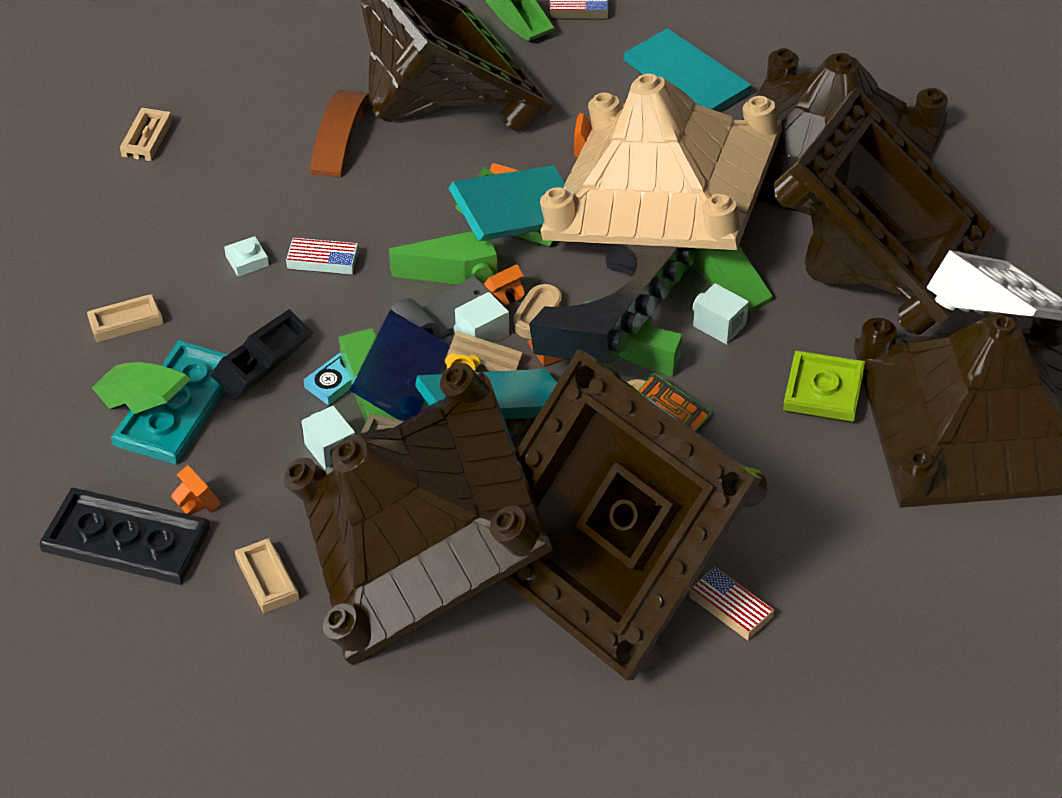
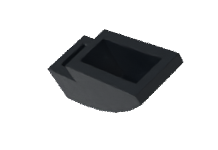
(261, 354)

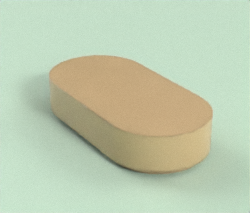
(536, 299)

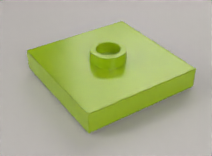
(824, 386)

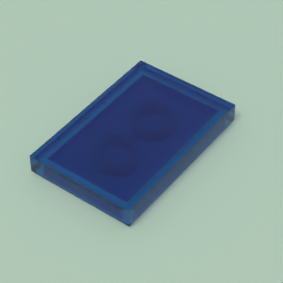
(393, 363)

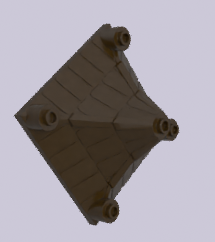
(442, 56)
(810, 96)
(880, 210)
(967, 409)
(627, 510)
(418, 516)

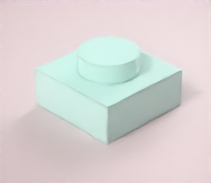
(246, 256)

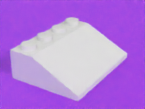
(992, 287)

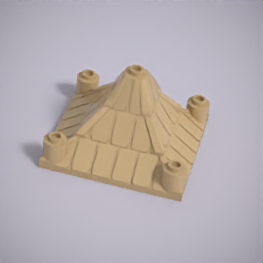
(663, 171)

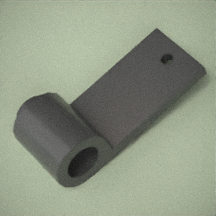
(439, 315)

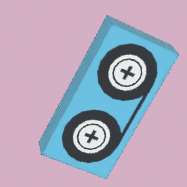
(329, 380)

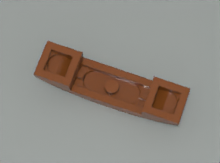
(335, 132)

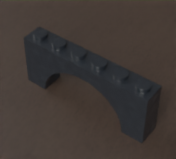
(610, 323)

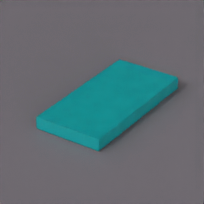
(689, 70)
(505, 201)
(517, 391)
(171, 427)

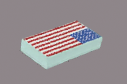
(322, 256)

